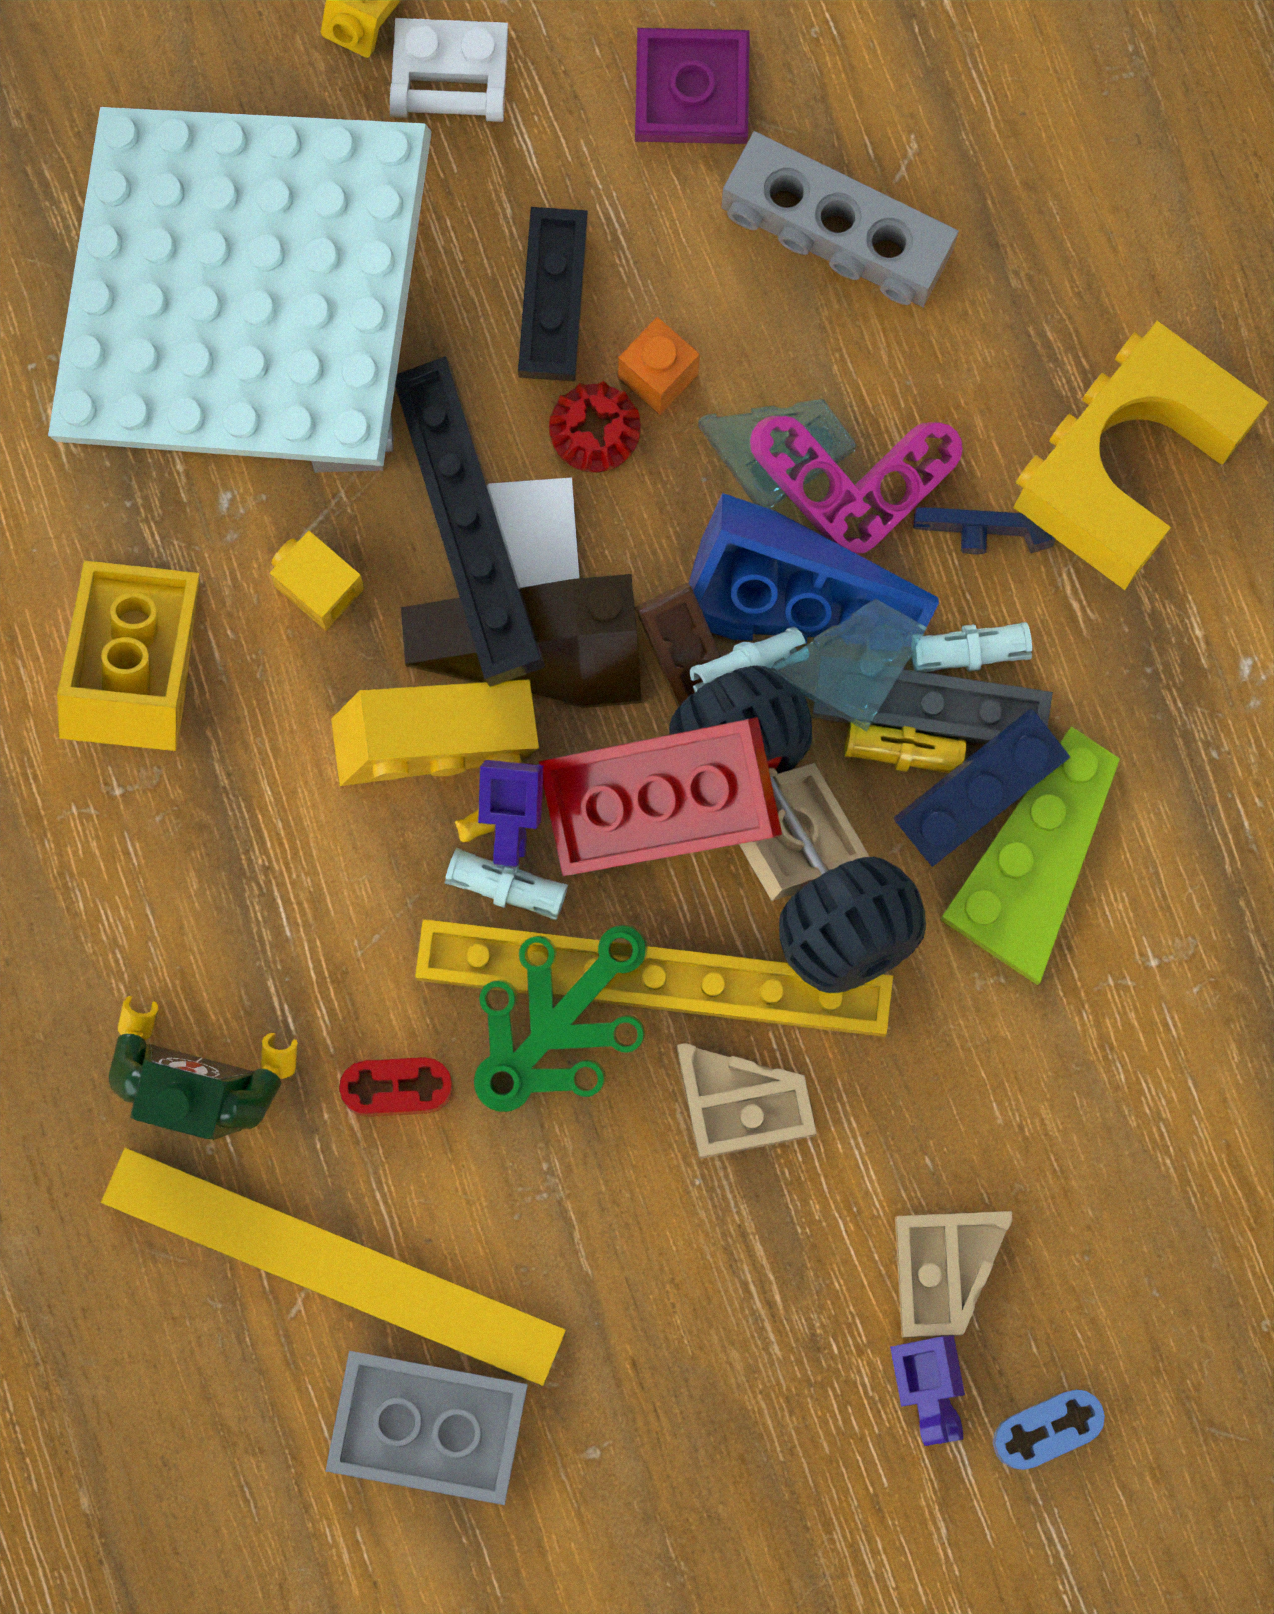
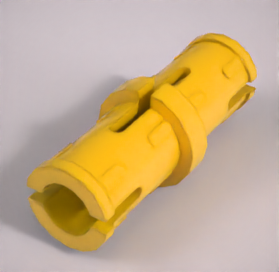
(904, 748)

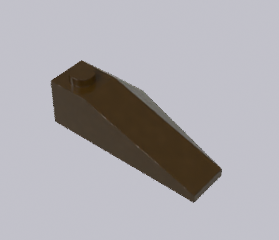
(581, 630)

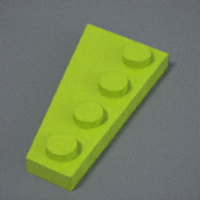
(1031, 868)

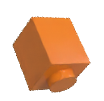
(658, 365)

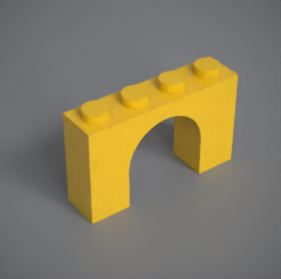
(1157, 382)

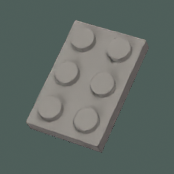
(426, 1427)

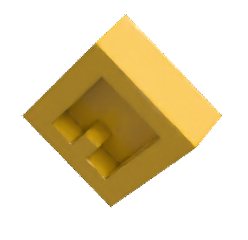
(355, 23)

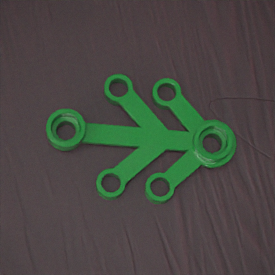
(553, 1026)

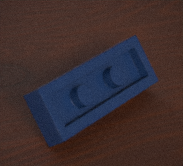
(981, 787)

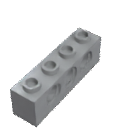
(824, 192)

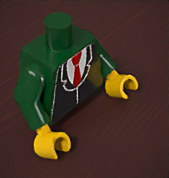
(188, 1090)

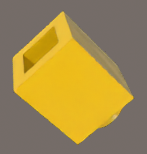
(315, 579)

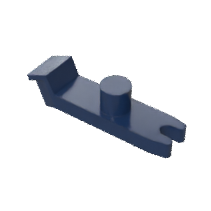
(976, 524)

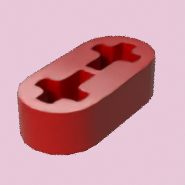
(395, 1072)

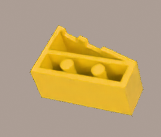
(432, 730)

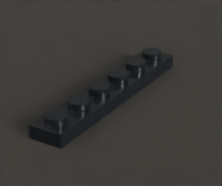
(468, 522)

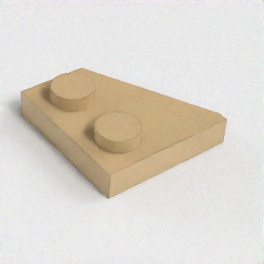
(742, 1103)
(944, 1268)

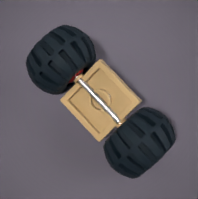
(848, 909)

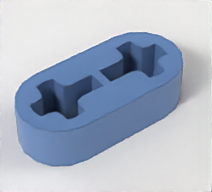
(1041, 1416)

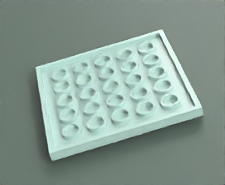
(241, 285)

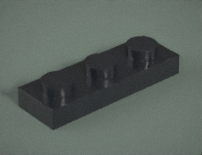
(553, 294)

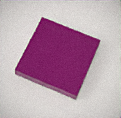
(692, 85)

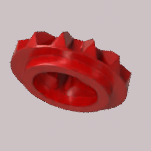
(581, 449)

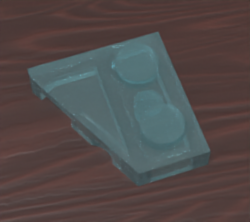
(732, 436)
(854, 663)

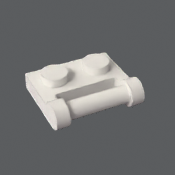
(449, 54)

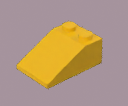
(128, 656)

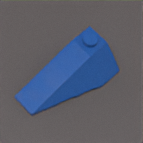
(773, 574)

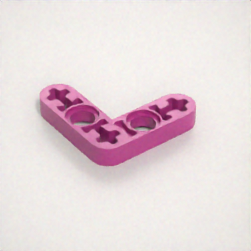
(845, 497)

